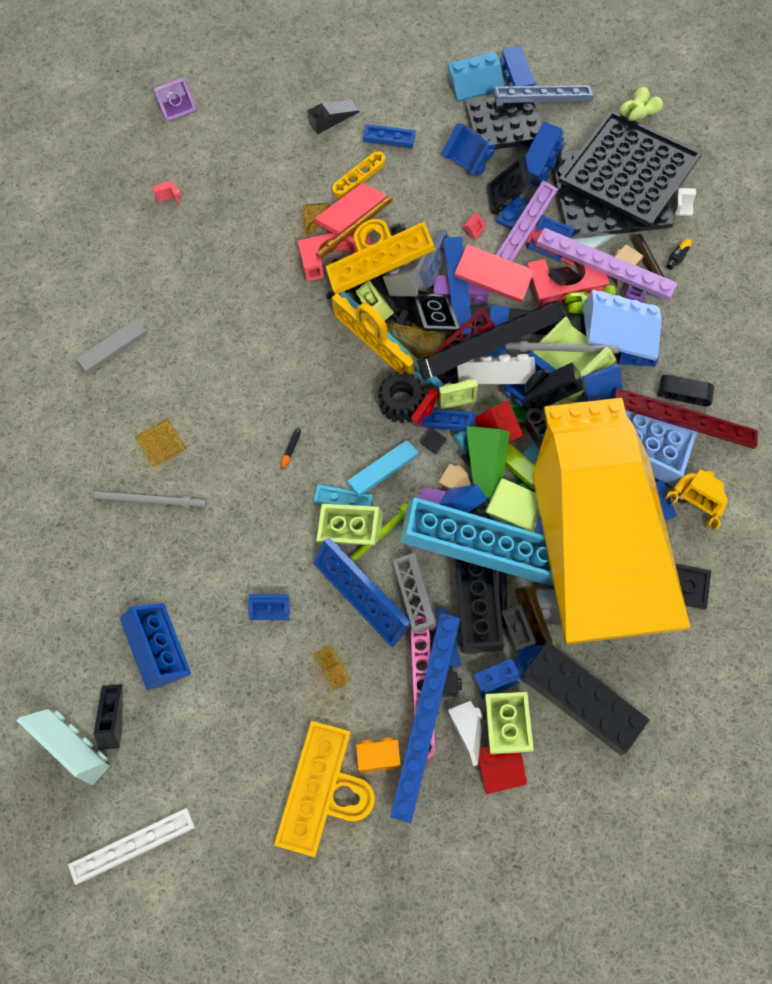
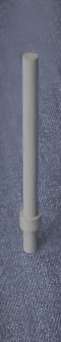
(524, 346)
(185, 502)

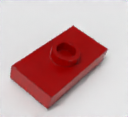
(425, 408)

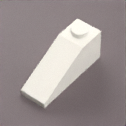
(468, 727)

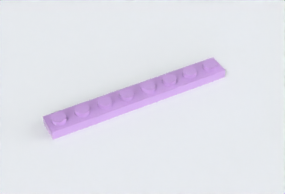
(607, 264)

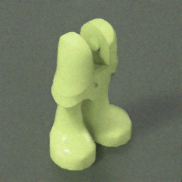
(638, 108)

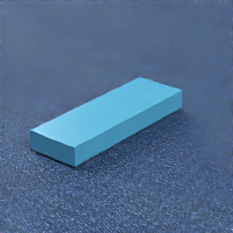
(339, 496)

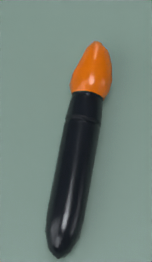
(290, 449)

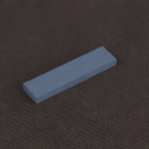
(434, 259)

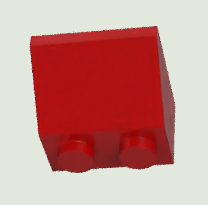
(501, 418)
(501, 770)

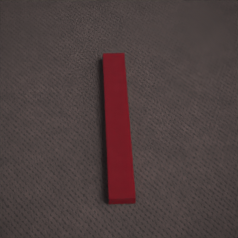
(687, 418)

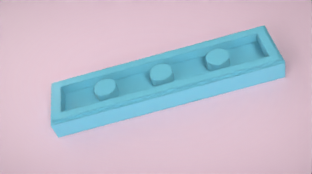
(382, 468)

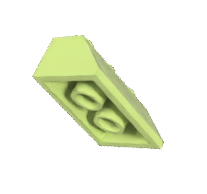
(350, 524)

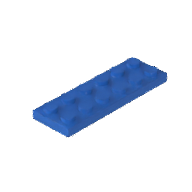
(361, 592)

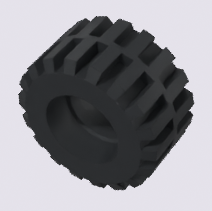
(397, 384)

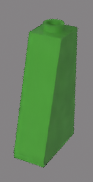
(487, 457)

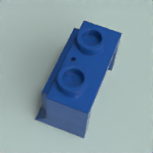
(496, 678)

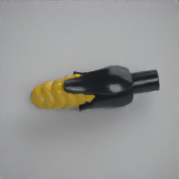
(679, 254)

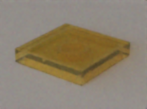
(160, 442)

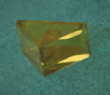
(311, 211)

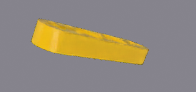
(360, 176)

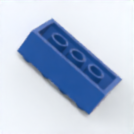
(154, 645)

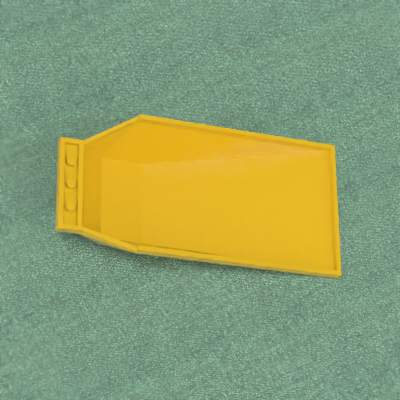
(604, 526)

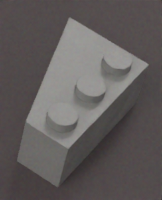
(405, 279)

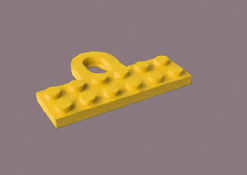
(380, 257)
(372, 330)
(314, 789)

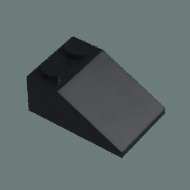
(433, 312)

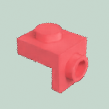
(166, 190)

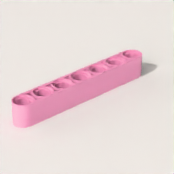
(418, 657)

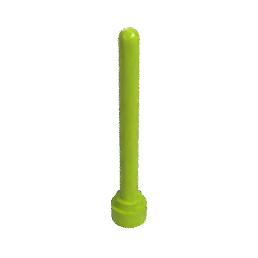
(384, 530)

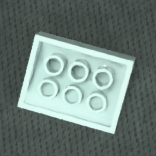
(66, 745)

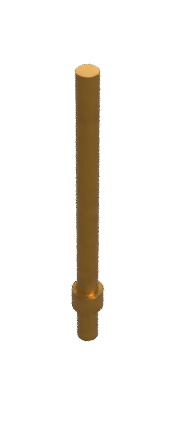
(331, 245)

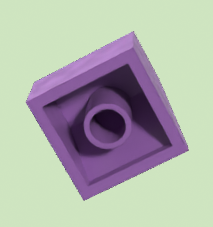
(174, 98)

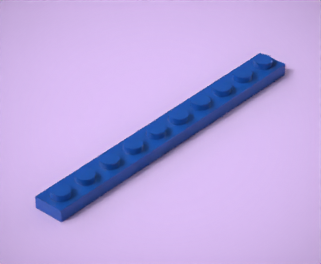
(425, 719)

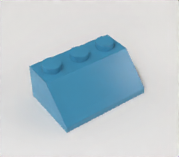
(475, 76)

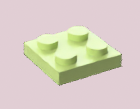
(458, 394)

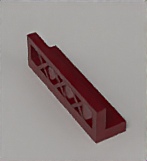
(484, 325)

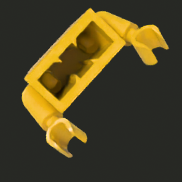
(704, 492)

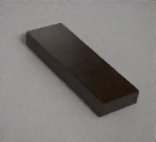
(530, 605)

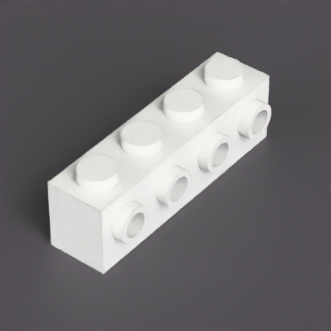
(498, 369)

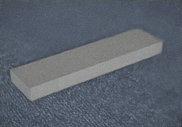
(111, 346)

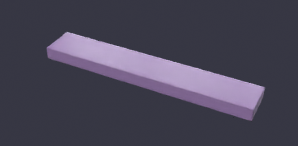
(527, 221)

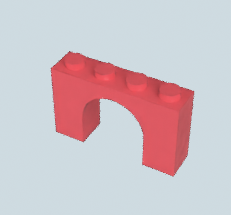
(309, 247)
(547, 290)

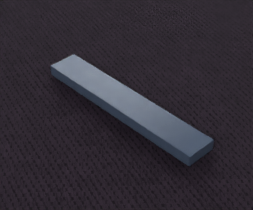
(516, 94)

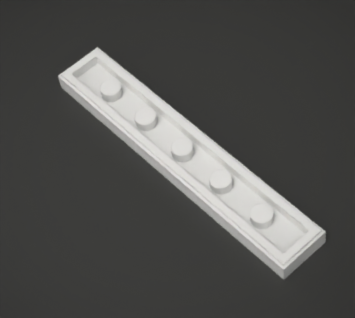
(131, 846)

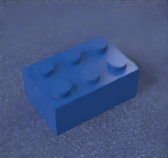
(543, 152)

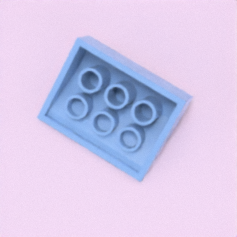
(623, 324)
(666, 446)

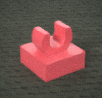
(474, 226)

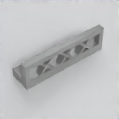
(420, 584)

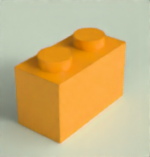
(378, 755)

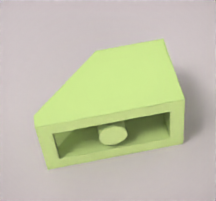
(371, 296)

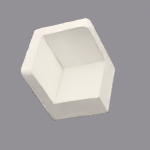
(684, 201)

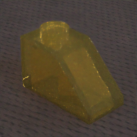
(332, 667)

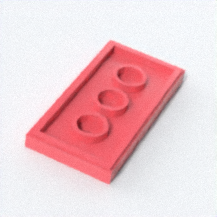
(349, 208)
(494, 273)

